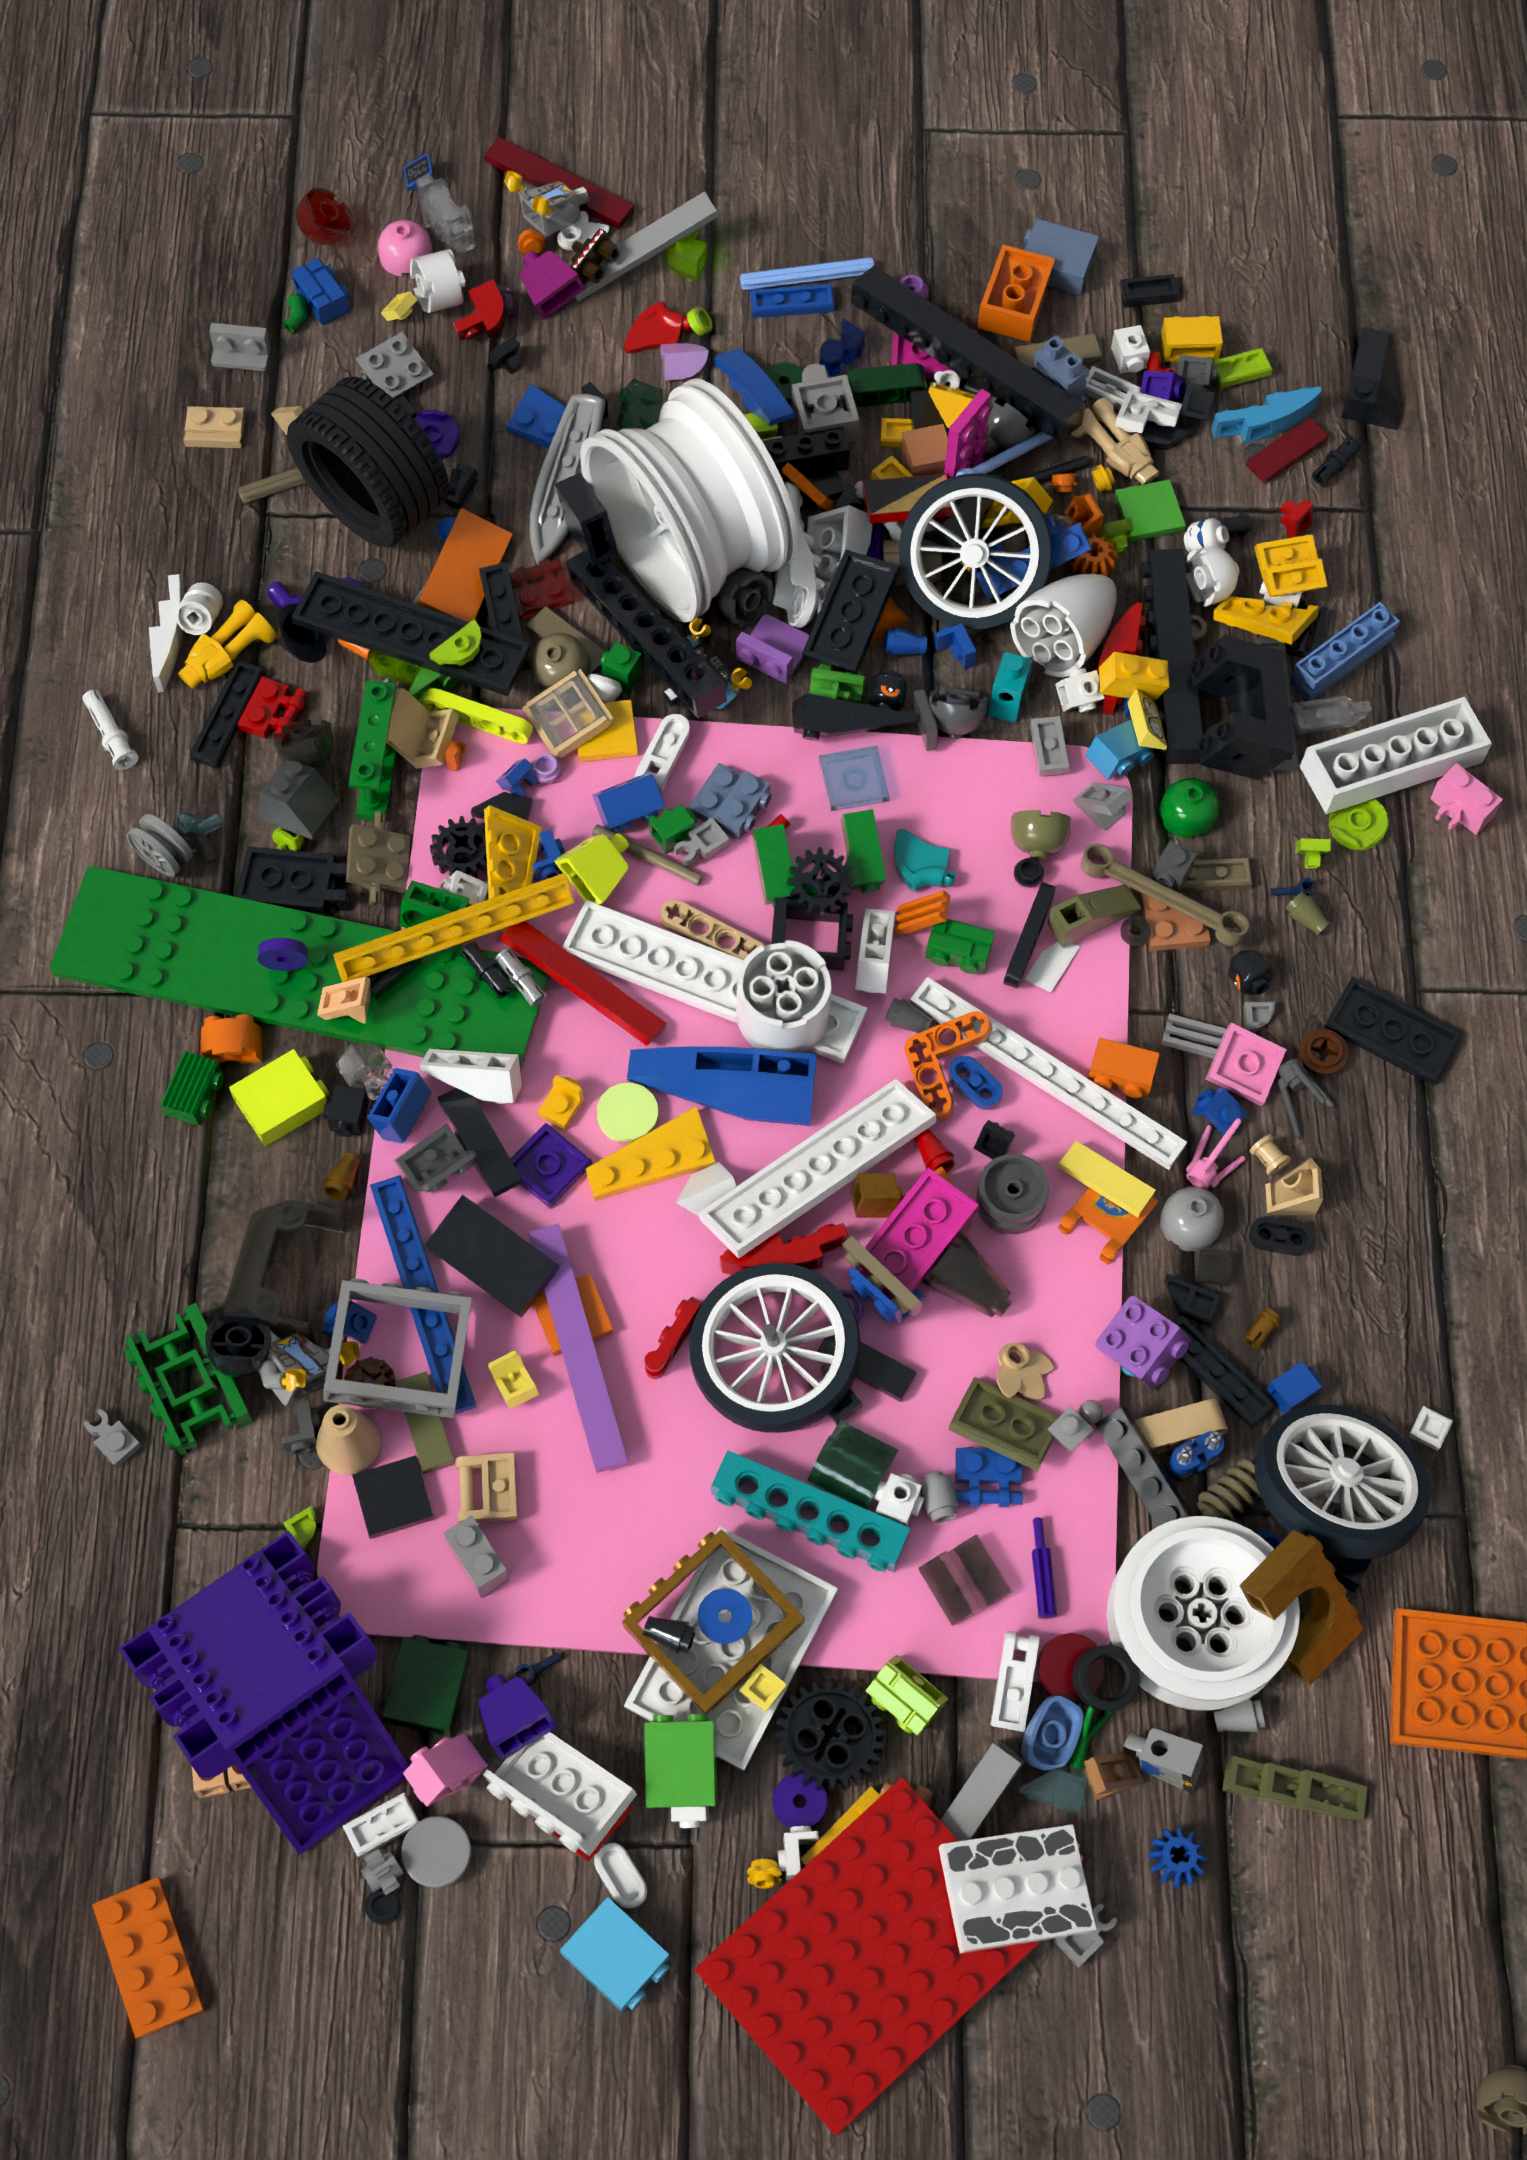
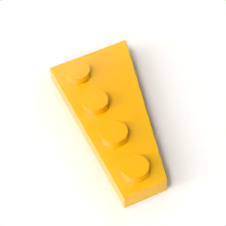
(509, 851)

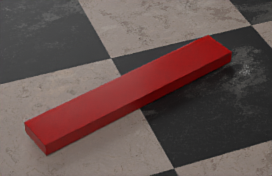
(583, 982)

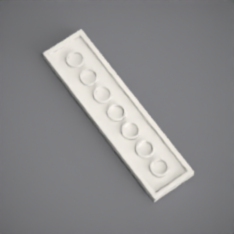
(817, 1168)

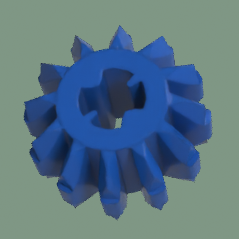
(1172, 1845)

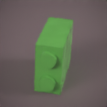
(681, 1762)

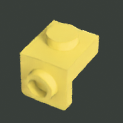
(512, 1379)

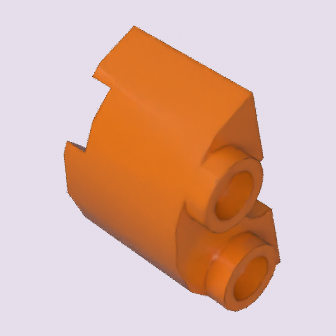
(232, 1039)

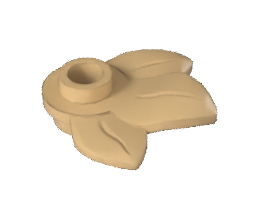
(1025, 1374)

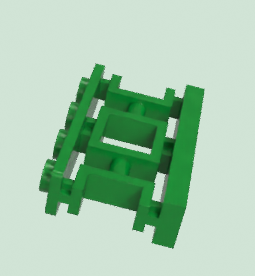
(163, 1393)

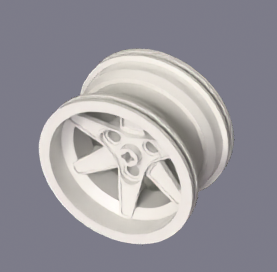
(691, 499)

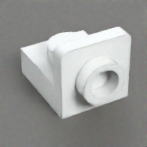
(466, 886)

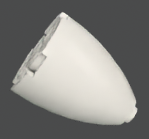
(1065, 622)

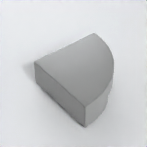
(1258, 1015)

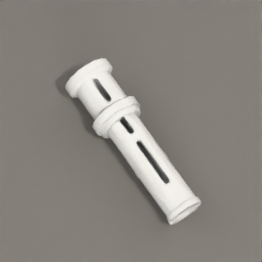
(113, 738)

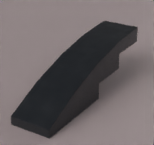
(478, 1135)

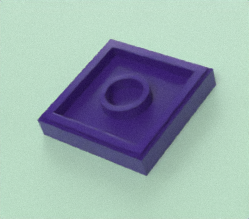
(549, 1165)

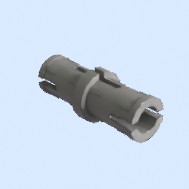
(520, 977)

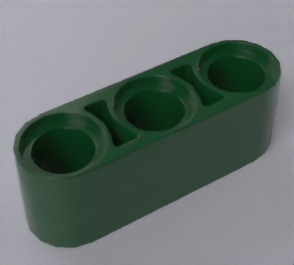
(886, 384)

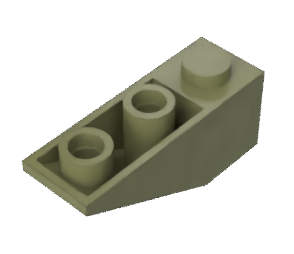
(1090, 913)

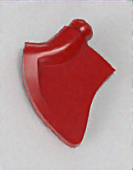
(655, 327)

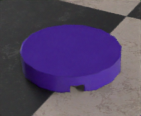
(440, 430)

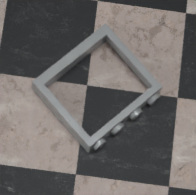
(387, 1396)

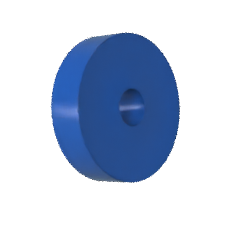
(724, 1600)

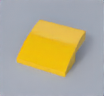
(1290, 566)

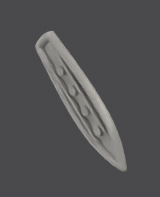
(579, 421)

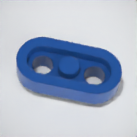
(977, 1083)

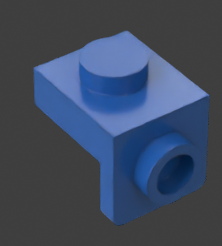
(552, 850)
(1218, 1108)
(358, 1322)

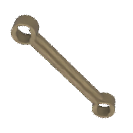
(1164, 894)

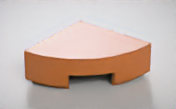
(455, 754)

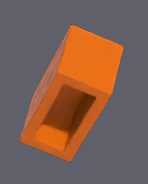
(1123, 1068)

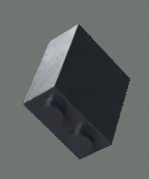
(586, 519)

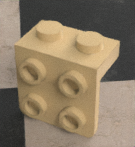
(418, 733)

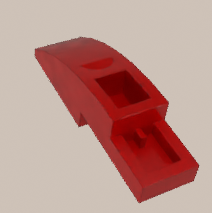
(1123, 640)
(799, 1251)

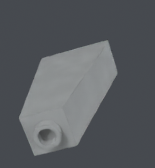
(982, 1791)

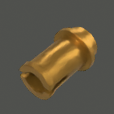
(1262, 1328)

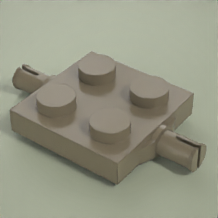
(377, 859)

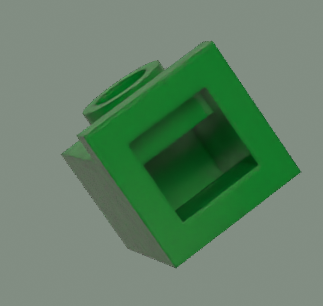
(672, 827)

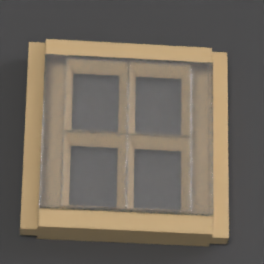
(568, 714)

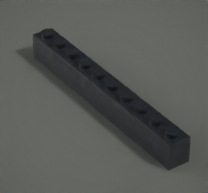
(967, 353)

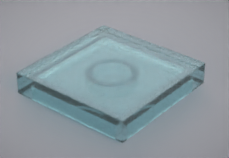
(854, 778)

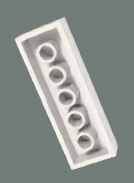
(1394, 755)

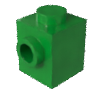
(622, 665)

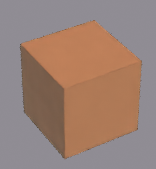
(924, 450)

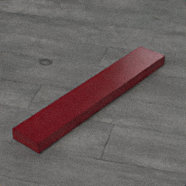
(541, 172)

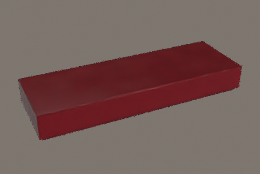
(1287, 450)

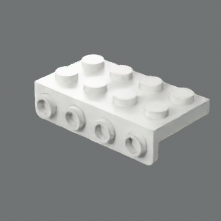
(562, 1792)

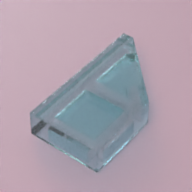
(1057, 1789)

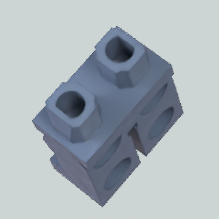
(1062, 368)

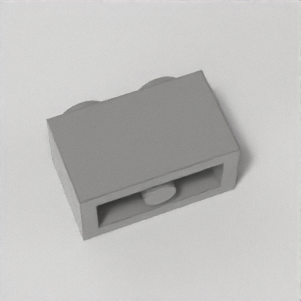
(476, 1556)

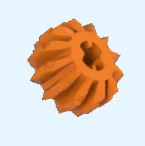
(1097, 560)

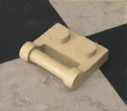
(497, 1487)

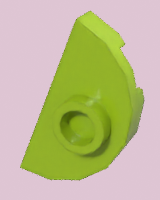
(460, 647)

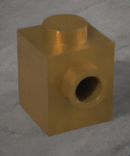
(875, 1195)

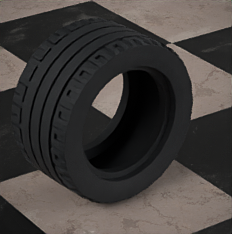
(368, 461)

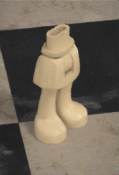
(1127, 457)

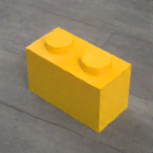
(1191, 337)
(1127, 672)

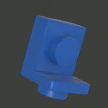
(959, 642)

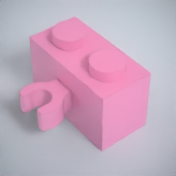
(1465, 800)
(444, 1769)

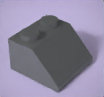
(297, 800)

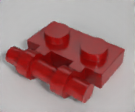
(265, 705)

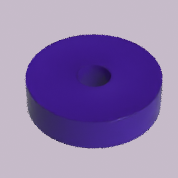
(282, 954)
(788, 1813)

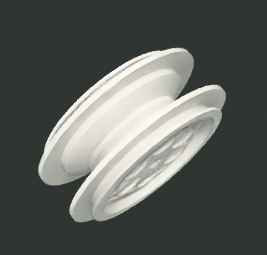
(1197, 1553)

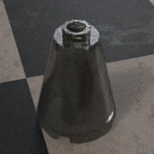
(969, 1279)

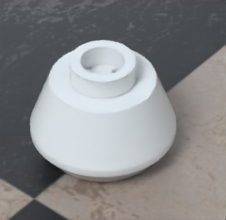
(605, 687)

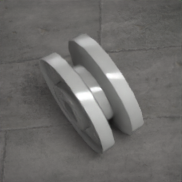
(159, 845)

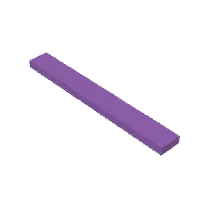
(580, 1354)

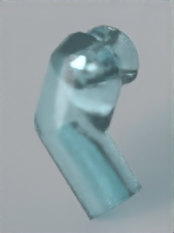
(188, 822)

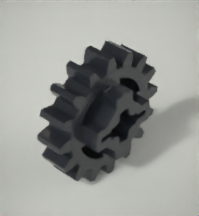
(462, 849)
(833, 880)

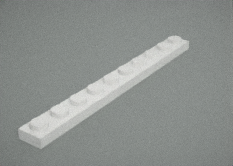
(1056, 1078)

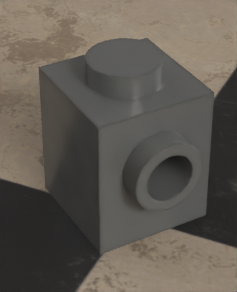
(1174, 866)

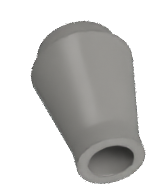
(1240, 1717)

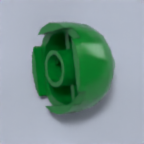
(1189, 808)

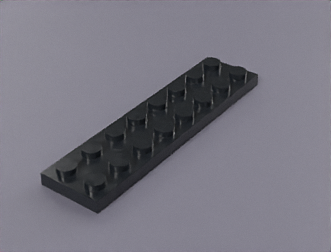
(406, 631)

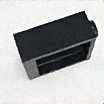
(788, 909)

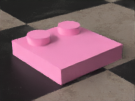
(1245, 1064)

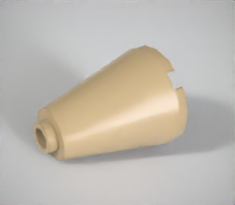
(348, 1440)

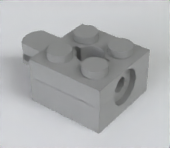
(824, 403)

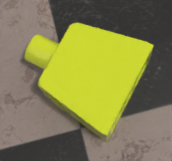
(595, 866)

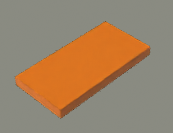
(455, 579)

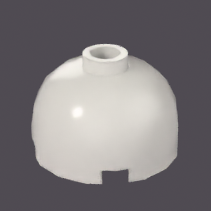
(1211, 575)

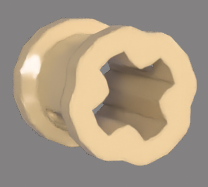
(1270, 1154)

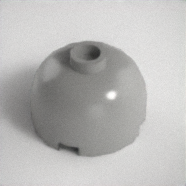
(1192, 1218)

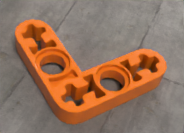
(936, 1050)

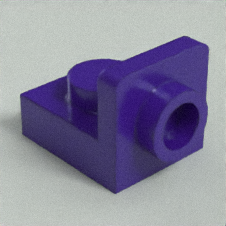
(1164, 385)

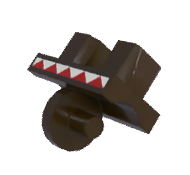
(590, 255)

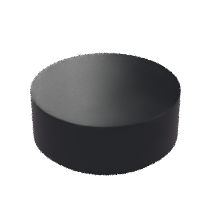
(382, 1908)

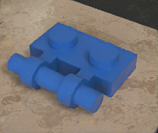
(986, 1466)

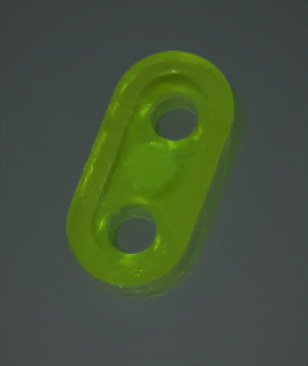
(396, 670)

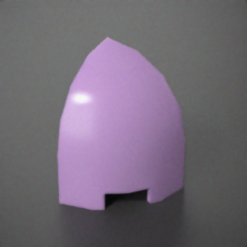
(682, 360)

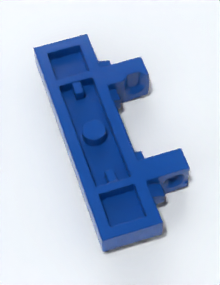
(1066, 545)

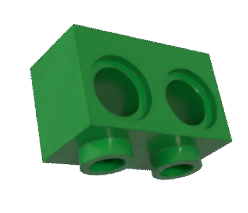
(426, 903)

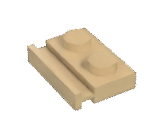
(214, 427)

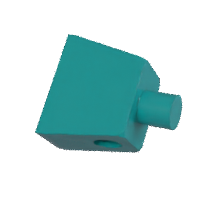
(1011, 679)

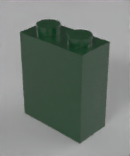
(427, 1685)

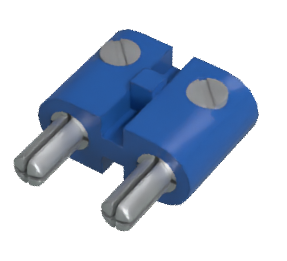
(1195, 1455)

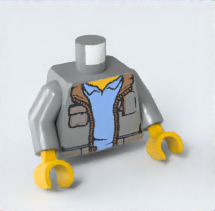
(548, 206)
(299, 1367)

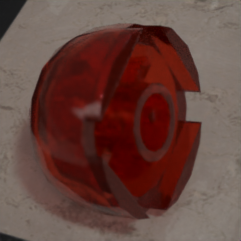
(322, 217)

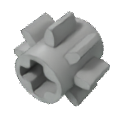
(382, 1871)

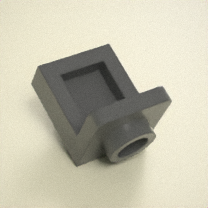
(1197, 369)
(309, 1421)

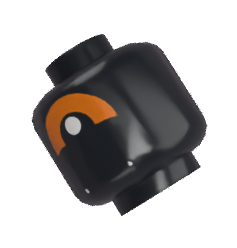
(887, 690)
(1250, 972)

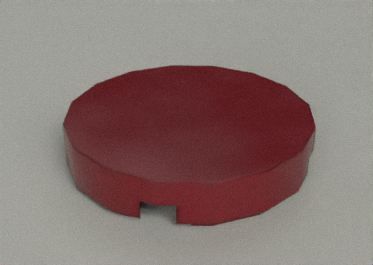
(1057, 1665)

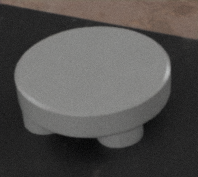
(436, 1852)

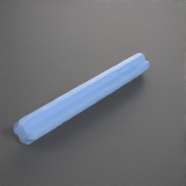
(805, 273)

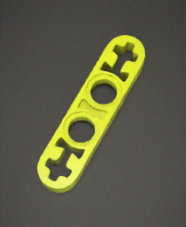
(480, 716)

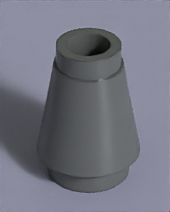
(907, 1016)

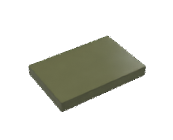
(1004, 1424)

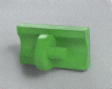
(836, 684)

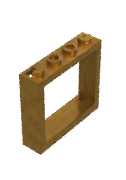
(751, 1660)

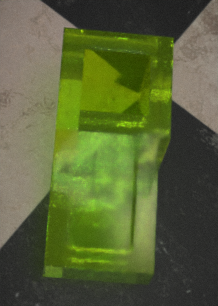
(687, 256)

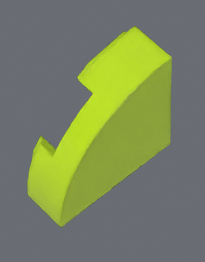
(303, 1527)

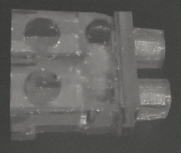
(448, 222)

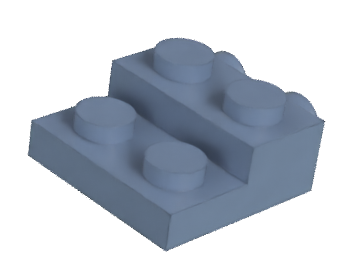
(731, 800)

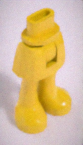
(208, 656)

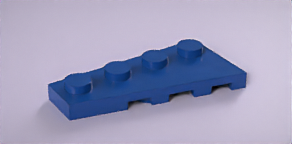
(536, 417)

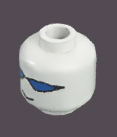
(1206, 534)

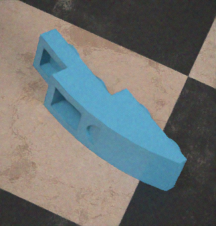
(1277, 415)

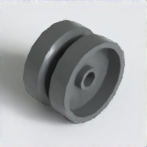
(1012, 1193)

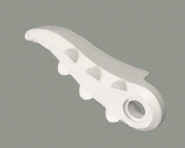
(797, 582)

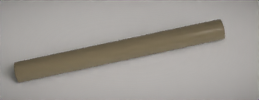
(654, 858)

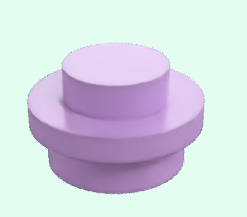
(546, 768)

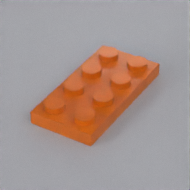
(148, 1958)

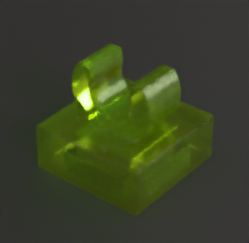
(1118, 533)

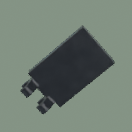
(293, 879)

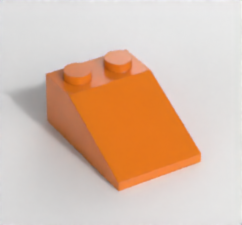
(1015, 293)

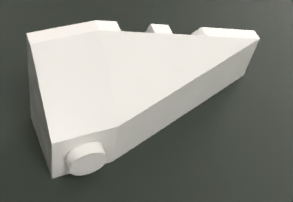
(834, 533)

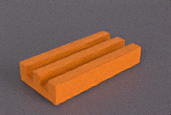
(922, 908)

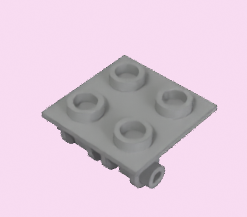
(394, 366)

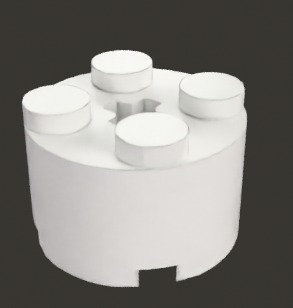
(437, 281)

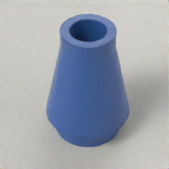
(903, 642)

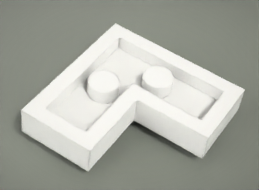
(1140, 407)

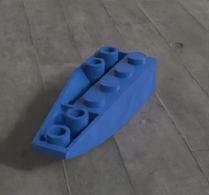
(733, 1080)

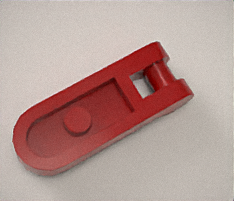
(672, 1338)

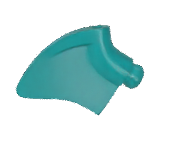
(921, 863)

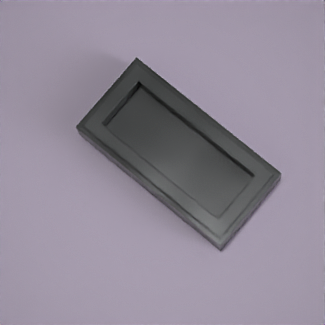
(926, 723)

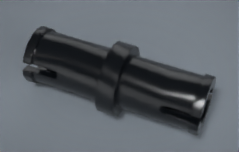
(1336, 460)
(486, 970)

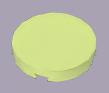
(627, 1112)

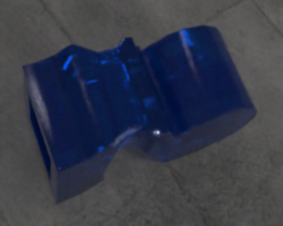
(836, 352)

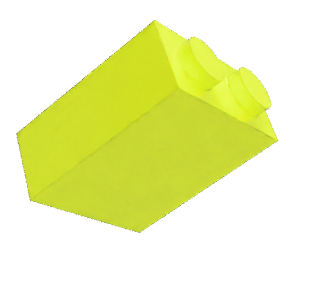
(280, 1096)

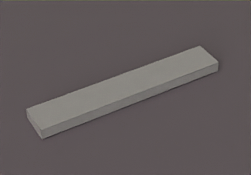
(655, 239)

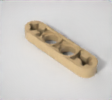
(716, 929)

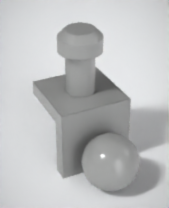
(1074, 1428)

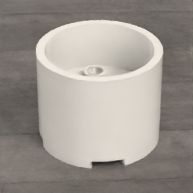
(783, 997)

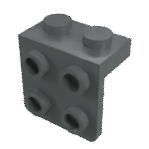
(434, 1160)

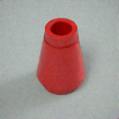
(934, 1152)

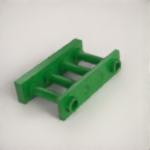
(373, 758)

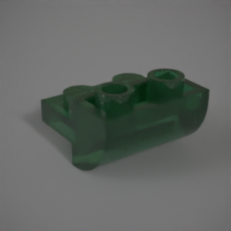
(852, 1465)

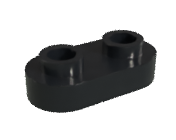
(1280, 1236)

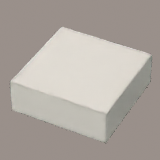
(1430, 1428)

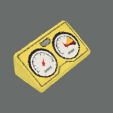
(1146, 721)

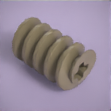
(1230, 1492)

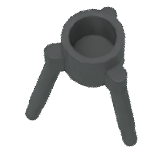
(1296, 1077)

